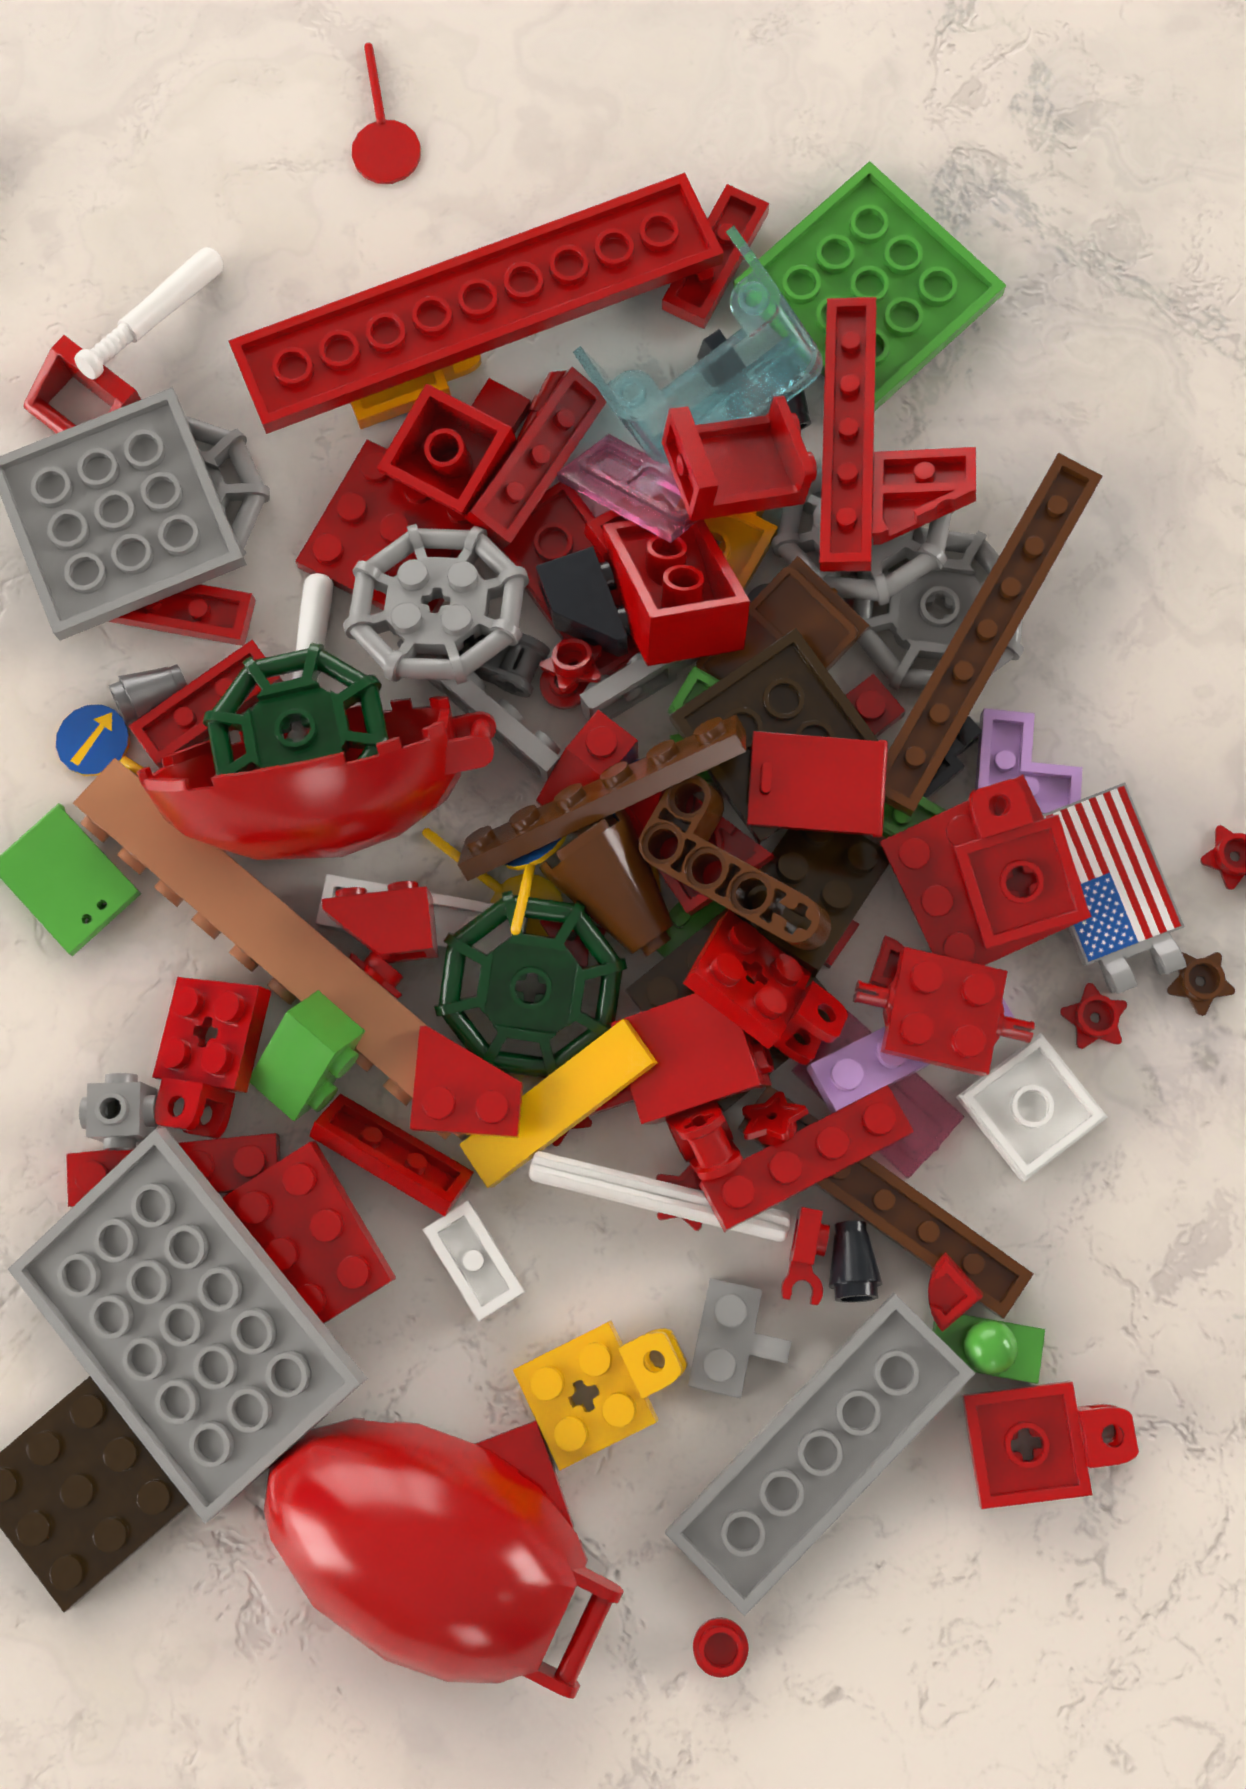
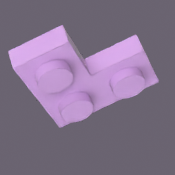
(1007, 753)

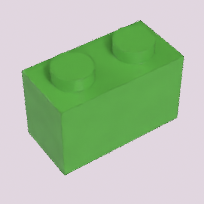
(307, 1056)

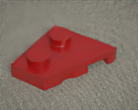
(919, 488)
(462, 1091)

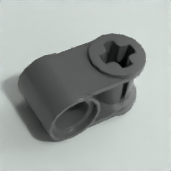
(514, 665)

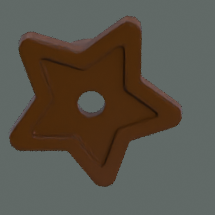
(1214, 982)

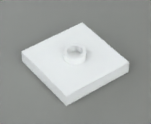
(1031, 1107)

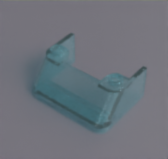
(733, 381)

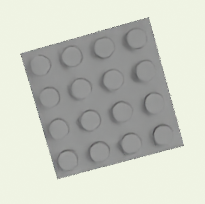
(116, 514)

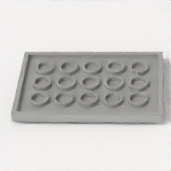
(186, 1324)

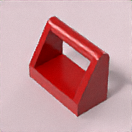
(56, 373)

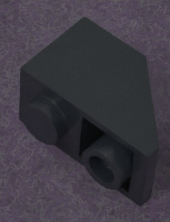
(581, 600)

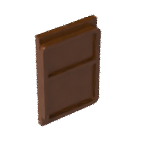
(791, 601)

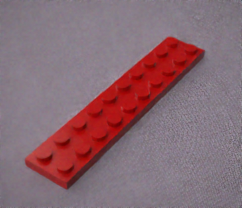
(475, 302)

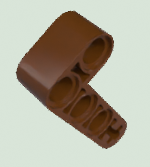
(737, 877)

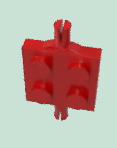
(944, 1011)

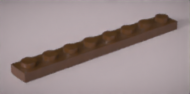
(986, 631)

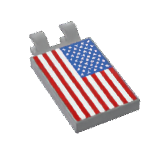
(1121, 888)

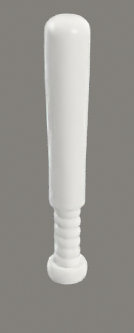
(163, 301)
(313, 626)

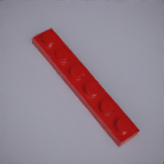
(848, 435)

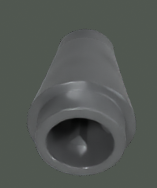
(145, 690)

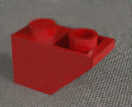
(389, 923)

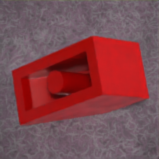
(589, 754)

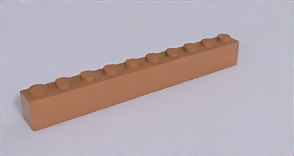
(255, 921)

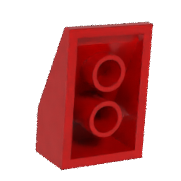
(677, 594)

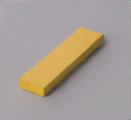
(563, 1101)

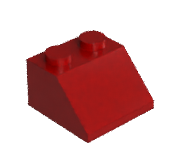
(447, 450)

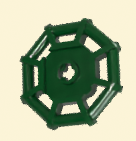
(290, 702)
(512, 962)

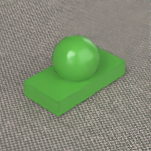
(996, 1347)

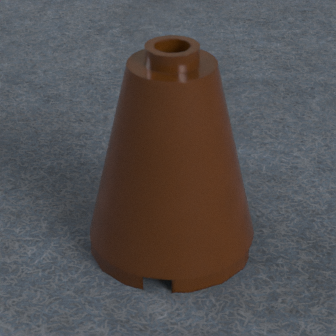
(614, 884)

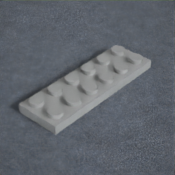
(819, 1453)

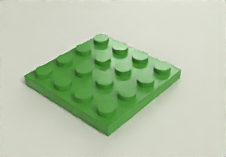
(882, 246)

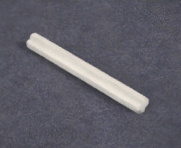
(647, 1194)

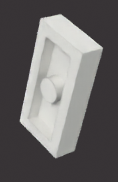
(473, 1260)

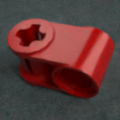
(705, 1141)

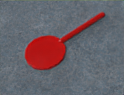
(386, 148)

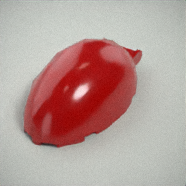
(330, 801)
(433, 1553)

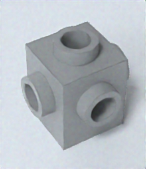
(135, 1117)

